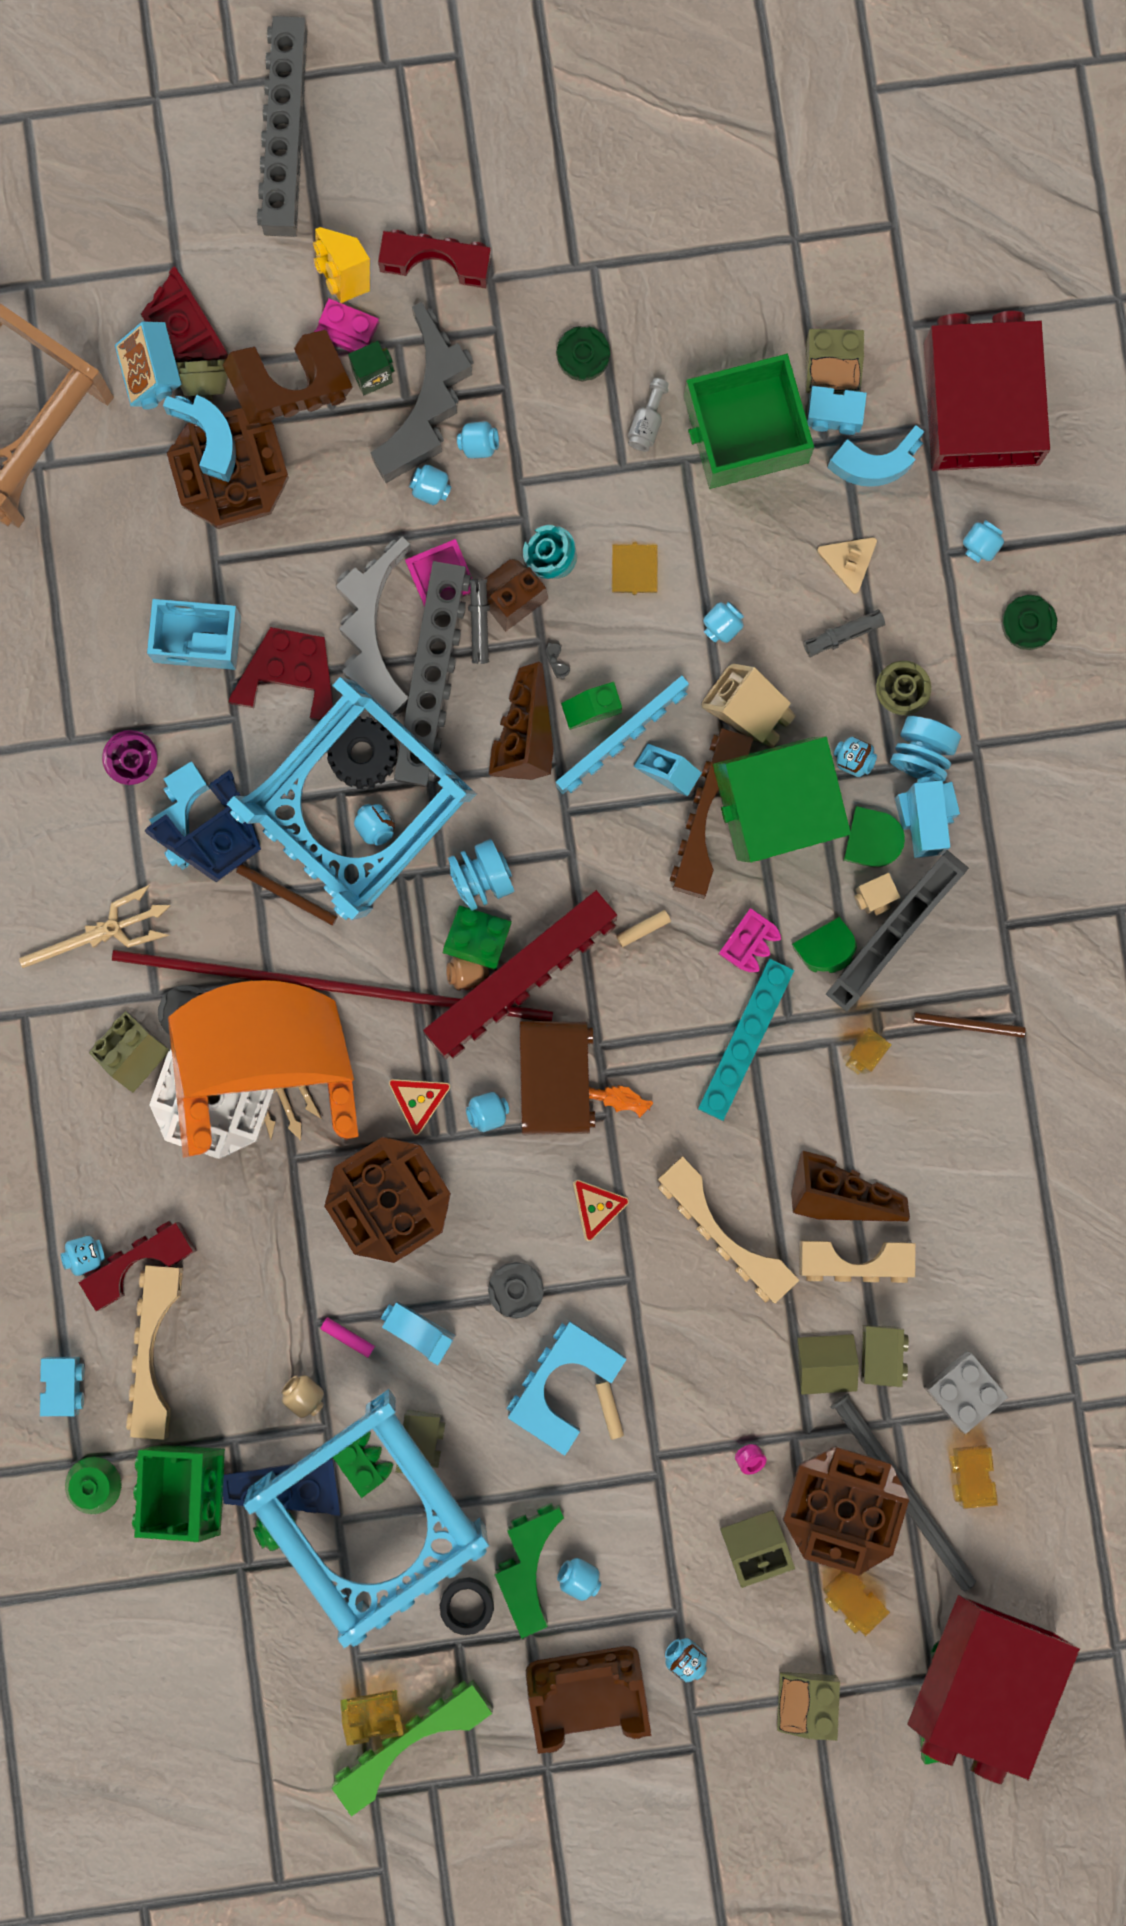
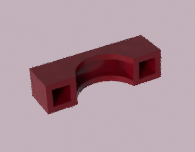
(403, 251)
(107, 1284)

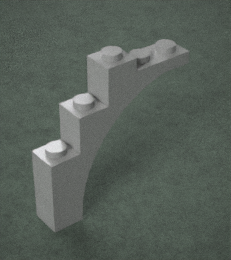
(360, 628)

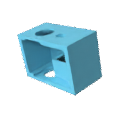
(194, 635)

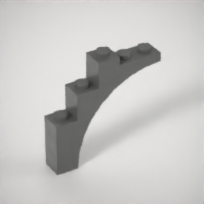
(416, 438)
(896, 930)

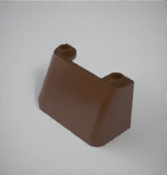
(555, 1078)
(586, 1695)

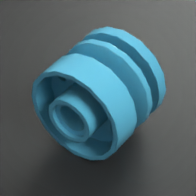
(927, 745)
(481, 874)

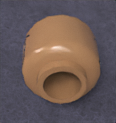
(465, 974)

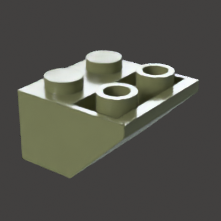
(129, 1052)
(884, 1355)
(757, 1548)

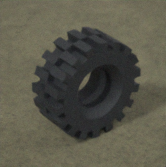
(373, 770)

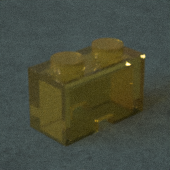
(866, 1052)
(972, 1477)
(862, 1610)
(371, 1717)

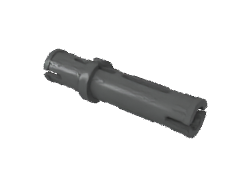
(479, 620)
(834, 637)

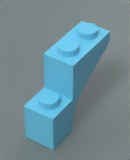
(185, 787)

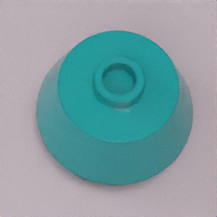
(550, 552)

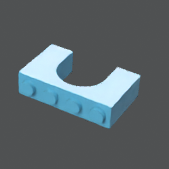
(532, 1410)

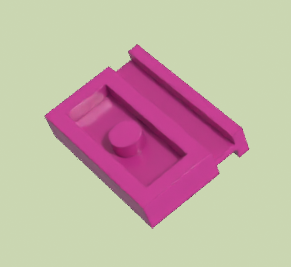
(347, 326)

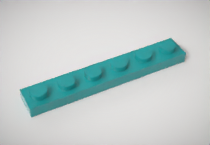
(746, 1039)

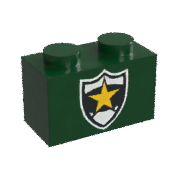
(371, 367)

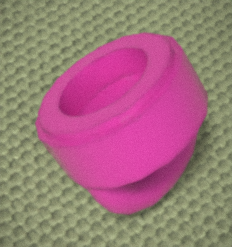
(750, 1459)

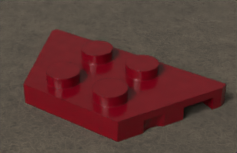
(186, 324)

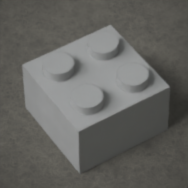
(965, 1392)

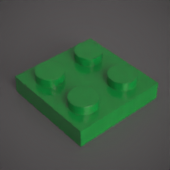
(477, 937)

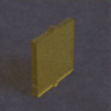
(634, 568)

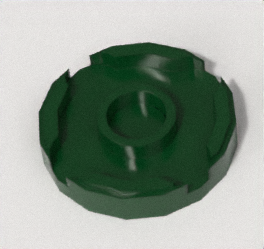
(583, 353)
(1029, 622)

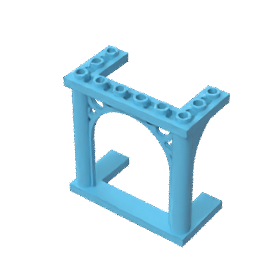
(260, 806)
(352, 1620)

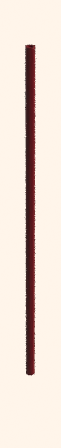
(312, 983)

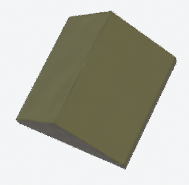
(828, 1364)

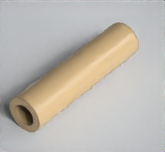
(643, 928)
(609, 1410)

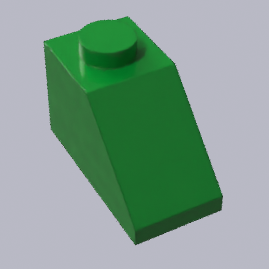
(592, 706)

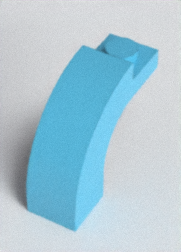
(220, 447)
(876, 470)

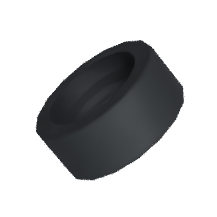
(466, 1628)

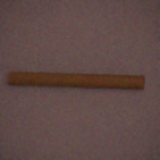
(287, 894)
(968, 1024)

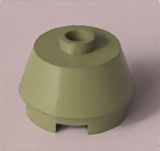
(202, 378)
(903, 687)

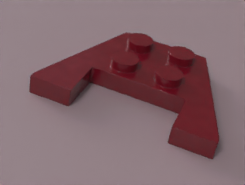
(291, 661)

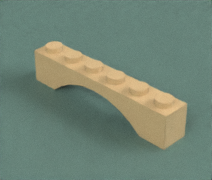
(768, 1274)
(150, 1410)

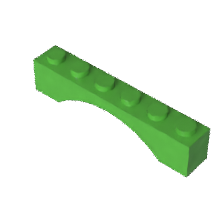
(460, 1711)

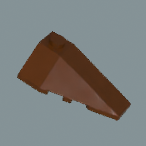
(526, 736)
(834, 1194)

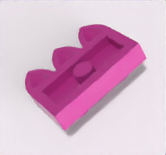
(748, 941)

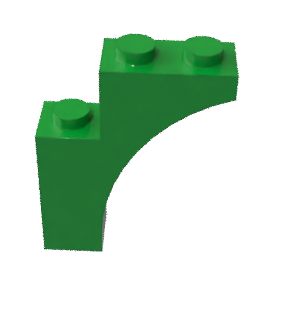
(518, 1577)

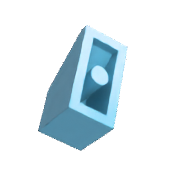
(668, 769)

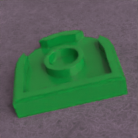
(874, 838)
(827, 947)

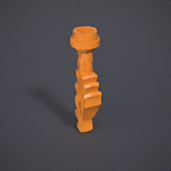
(621, 1099)

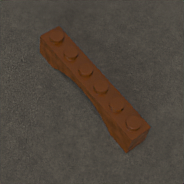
(695, 867)

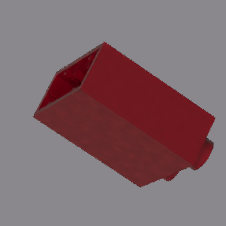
(986, 392)
(991, 1691)

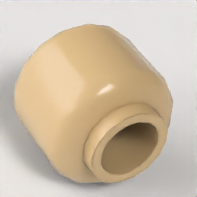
(302, 1396)

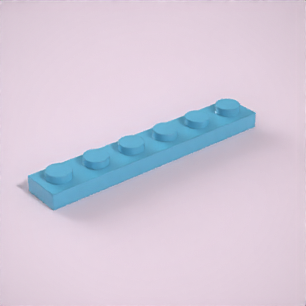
(632, 728)

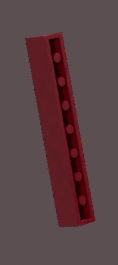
(520, 975)

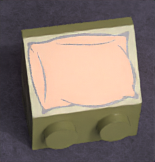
(834, 359)
(808, 1705)

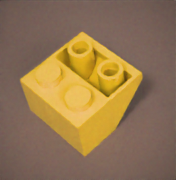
(342, 263)

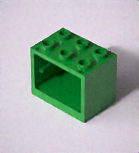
(178, 1493)

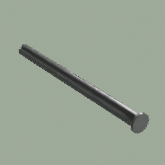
(915, 1507)

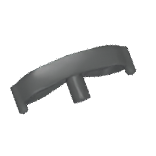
(552, 652)

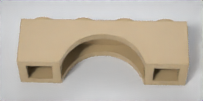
(892, 1261)

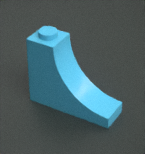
(418, 1331)

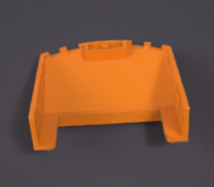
(257, 1040)

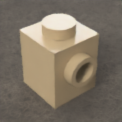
(877, 895)

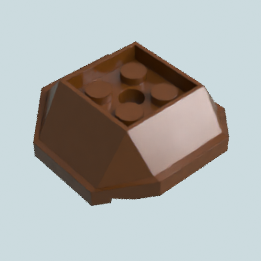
(251, 489)
(357, 1205)
(854, 1540)

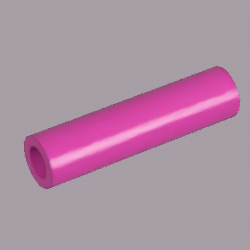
(347, 1337)

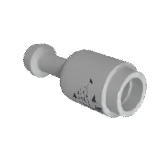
(647, 420)

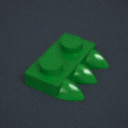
(359, 1465)

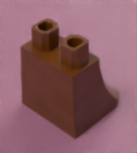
(514, 593)

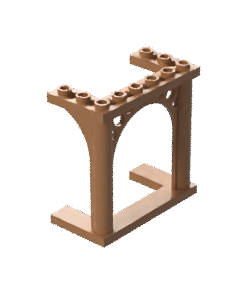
(34, 441)

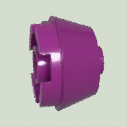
(129, 757)

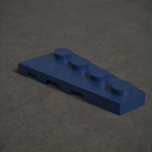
(311, 1494)

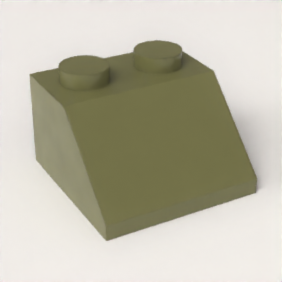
(425, 1430)

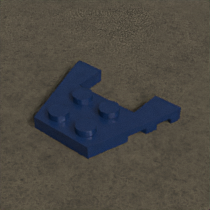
(217, 844)

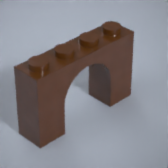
(265, 399)

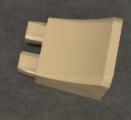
(749, 704)

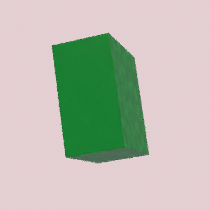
(748, 421)
(781, 799)

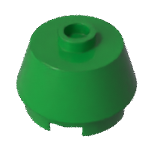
(93, 1485)

